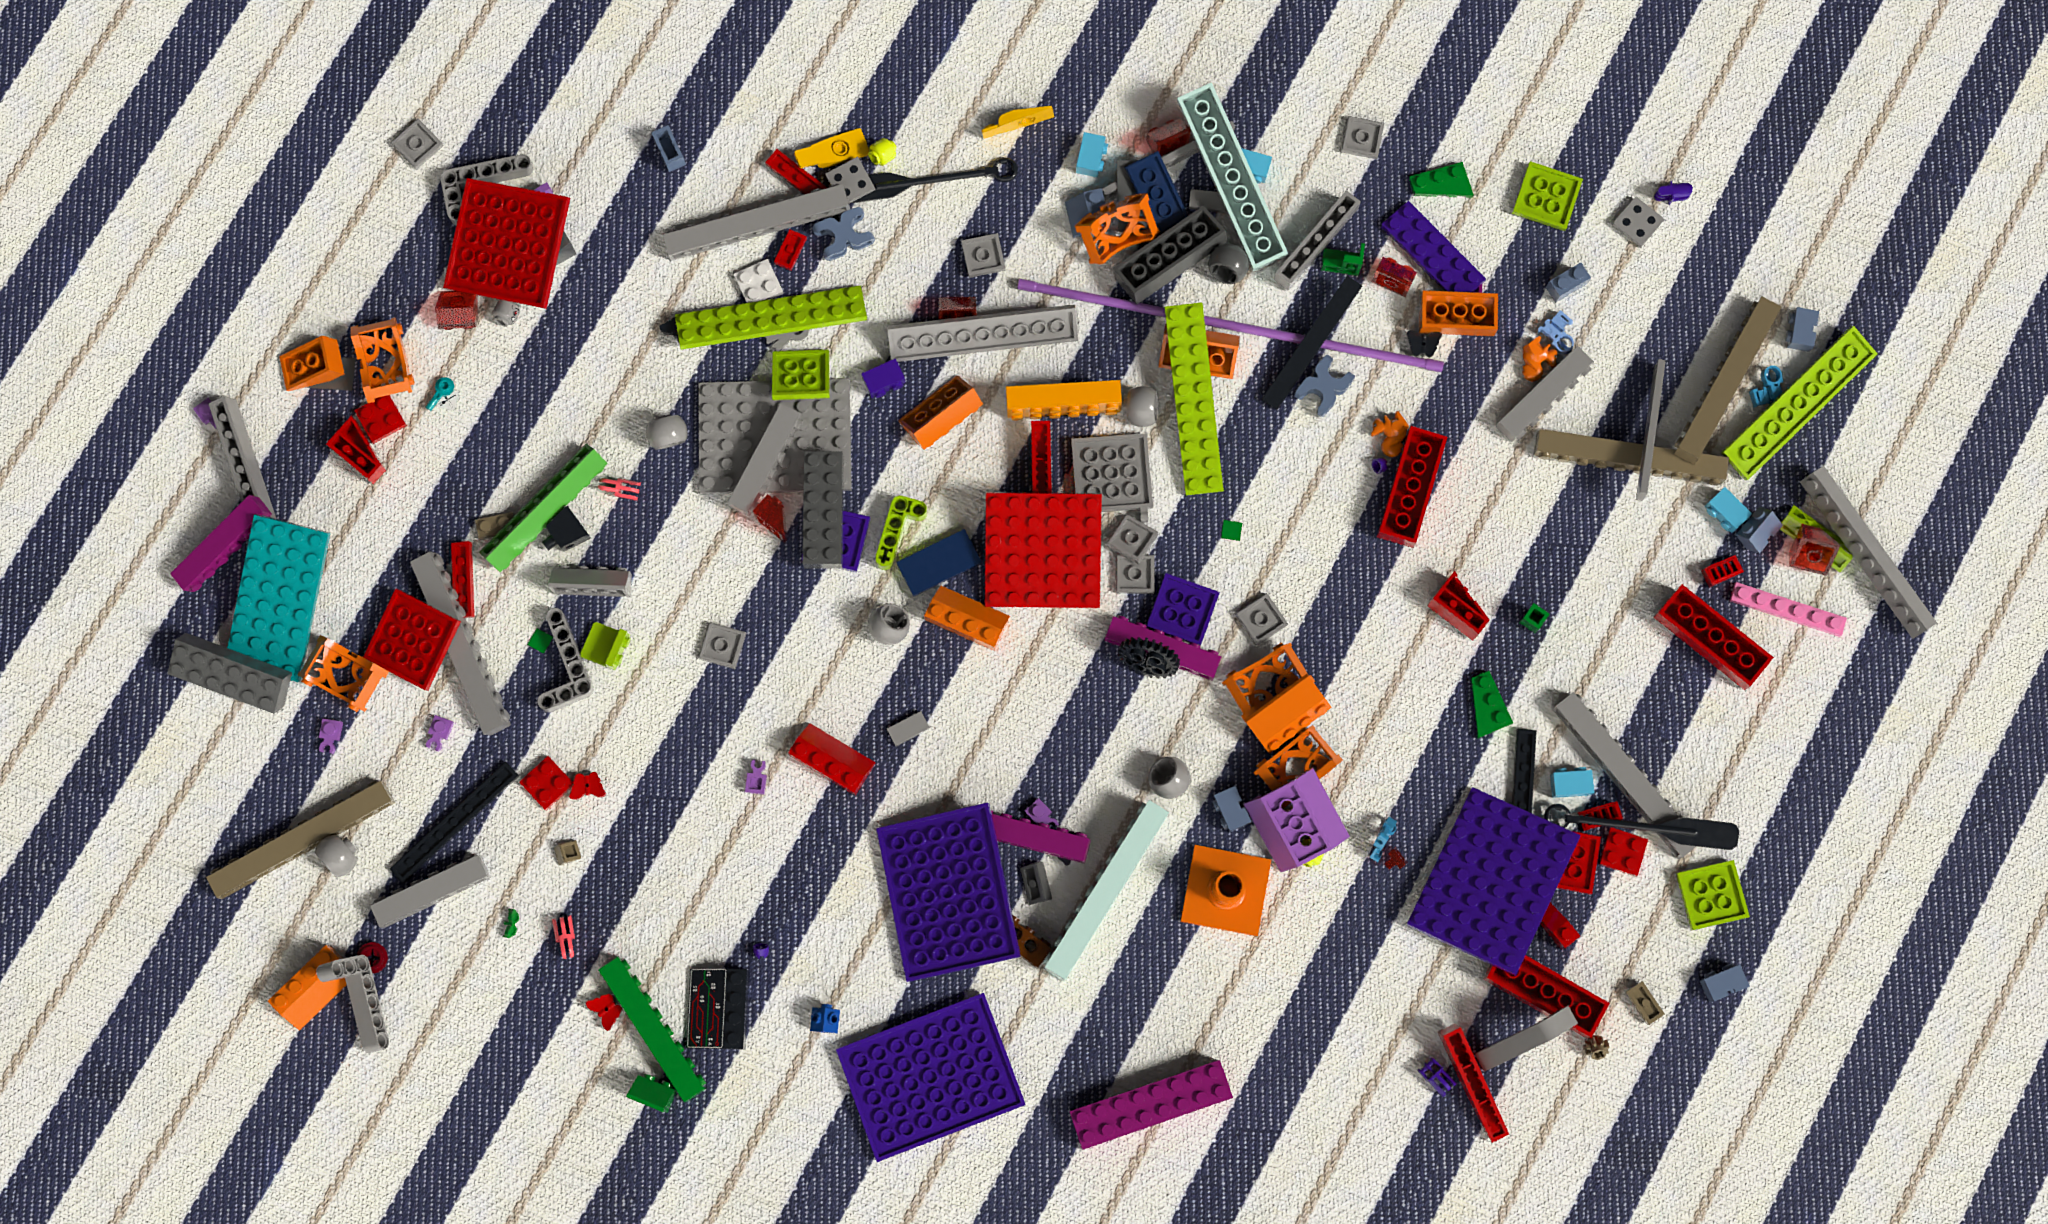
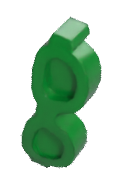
(511, 929)

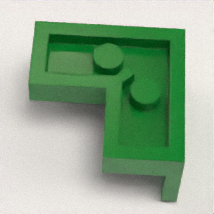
(1343, 261)

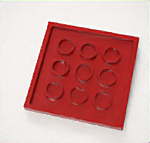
(412, 639)

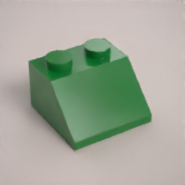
(652, 1093)

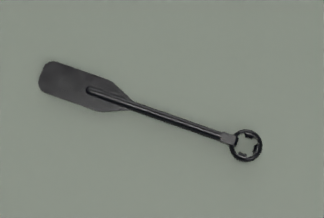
(890, 184)
(1680, 830)

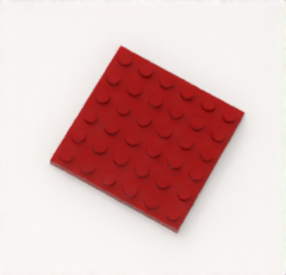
(506, 243)
(1043, 549)

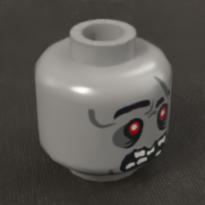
(506, 313)

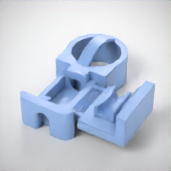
(1554, 329)

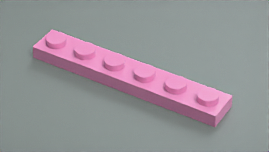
(1788, 609)

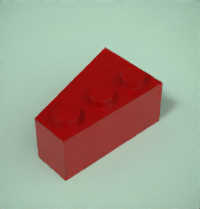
(356, 450)
(1459, 608)

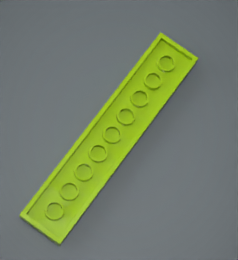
(770, 317)
(1194, 399)
(1799, 403)

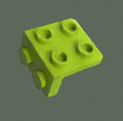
(605, 645)

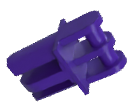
(1674, 192)
(1435, 1075)

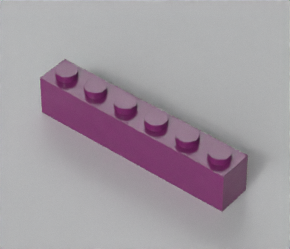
(219, 545)
(1191, 657)
(1041, 838)

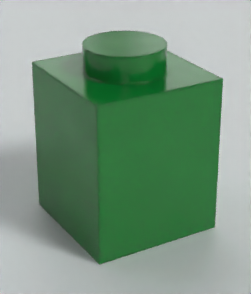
(1534, 618)

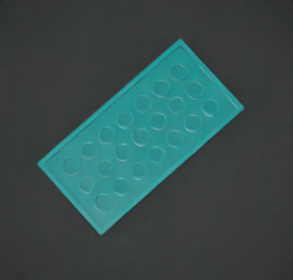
(278, 593)

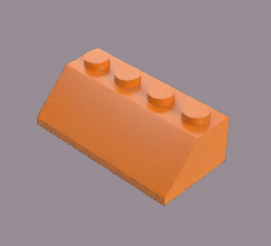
(1458, 313)
(1221, 353)
(941, 412)
(966, 617)
(1288, 713)
(304, 993)

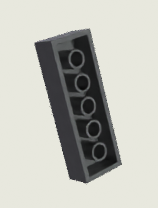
(1170, 255)
(823, 510)
(229, 673)

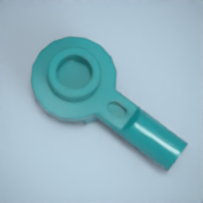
(444, 387)

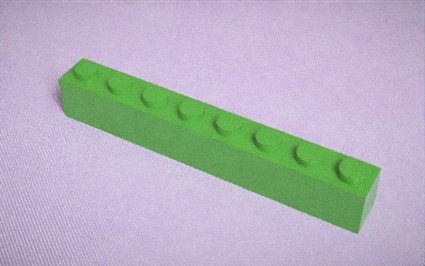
(543, 507)

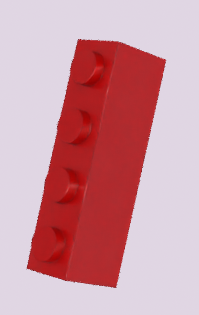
(831, 758)

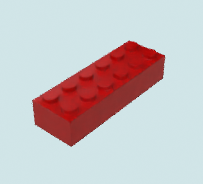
(1412, 486)
(1713, 637)
(1550, 992)

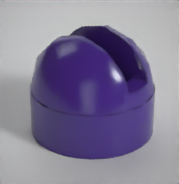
(1379, 465)
(761, 949)

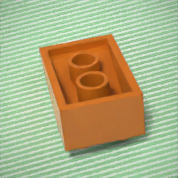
(312, 363)

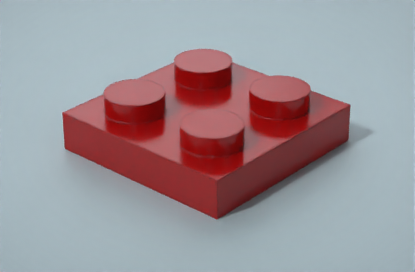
(380, 418)
(546, 783)
(1623, 851)

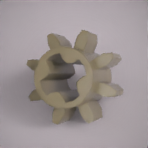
(1596, 1047)

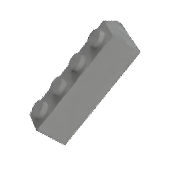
(590, 582)

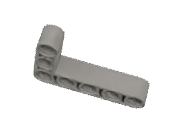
(478, 170)
(569, 662)
(363, 998)
(1526, 1039)

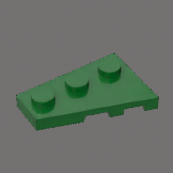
(1444, 181)
(1489, 706)

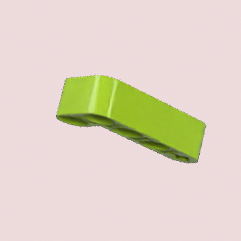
(896, 533)

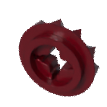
(379, 951)

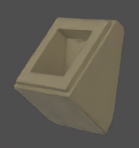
(567, 852)

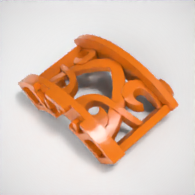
(1092, 223)
(373, 386)
(1258, 667)
(370, 676)
(1322, 763)

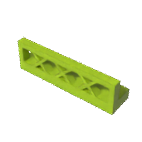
(1792, 524)

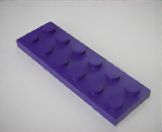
(1432, 250)

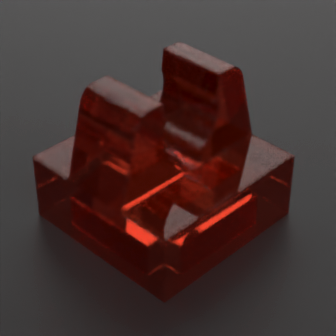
(1396, 859)

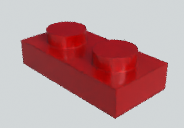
(790, 250)

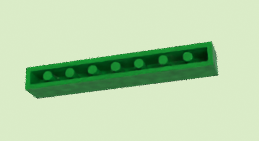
(652, 1029)

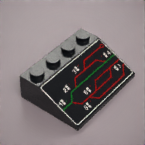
(717, 1009)

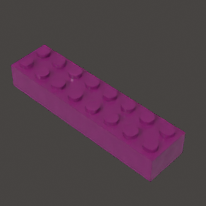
(1151, 1104)

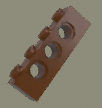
(1042, 948)

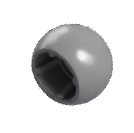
(1141, 406)
(666, 431)
(889, 624)
(1169, 777)
(337, 855)

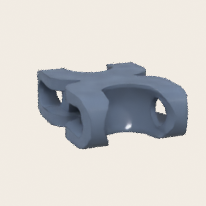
(843, 233)
(1324, 385)

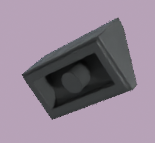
(1036, 883)

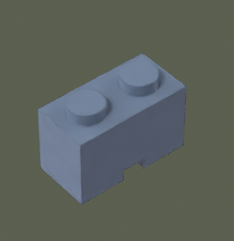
(668, 148)
(1568, 282)
(1801, 333)
(1758, 529)
(1232, 815)
(1718, 984)

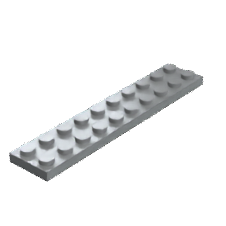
(983, 333)

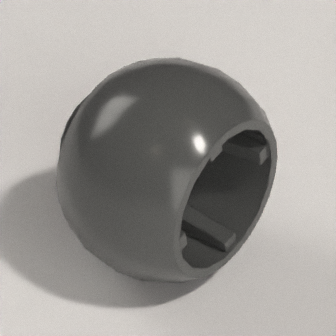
(1228, 263)

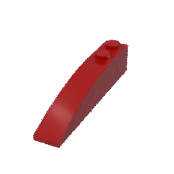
(1041, 456)
(1473, 1081)

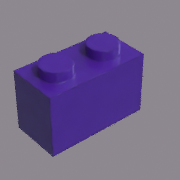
(883, 378)

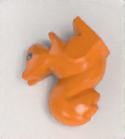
(1534, 355)
(1395, 432)

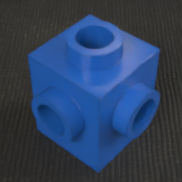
(825, 1019)

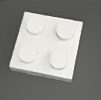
(758, 282)

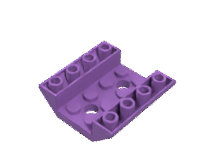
(1311, 816)

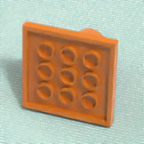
(1226, 890)

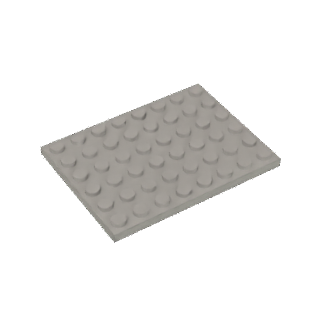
(736, 417)

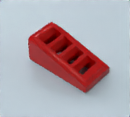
(1709, 578)
(1615, 808)

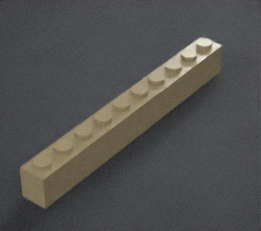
(1727, 381)
(1627, 455)
(300, 839)

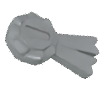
(783, 339)

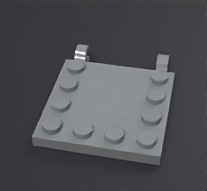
(1117, 469)

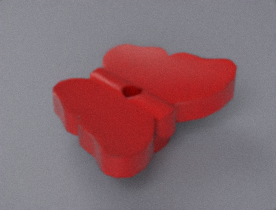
(579, 788)
(600, 1004)

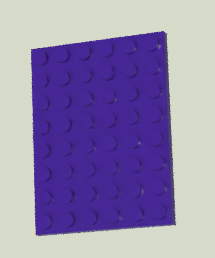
(1493, 881)
(948, 892)
(930, 1077)

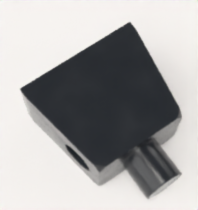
(565, 531)

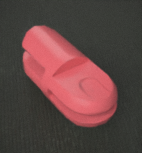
(617, 490)
(564, 937)

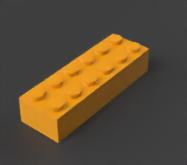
(1063, 399)

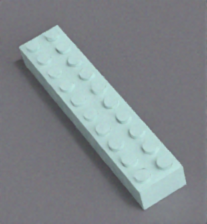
(1232, 176)
(1107, 889)

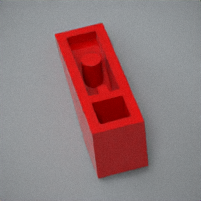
(1558, 927)

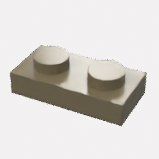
(490, 526)
(1645, 1003)

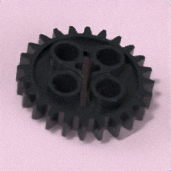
(1148, 657)

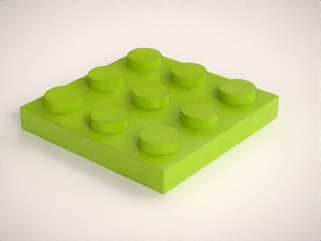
(1547, 196)
(800, 374)
(1712, 895)

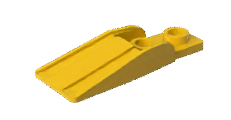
(1018, 119)
(834, 150)

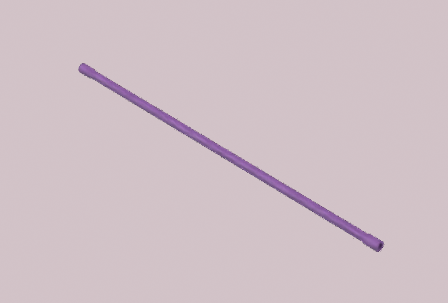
(1428, 364)

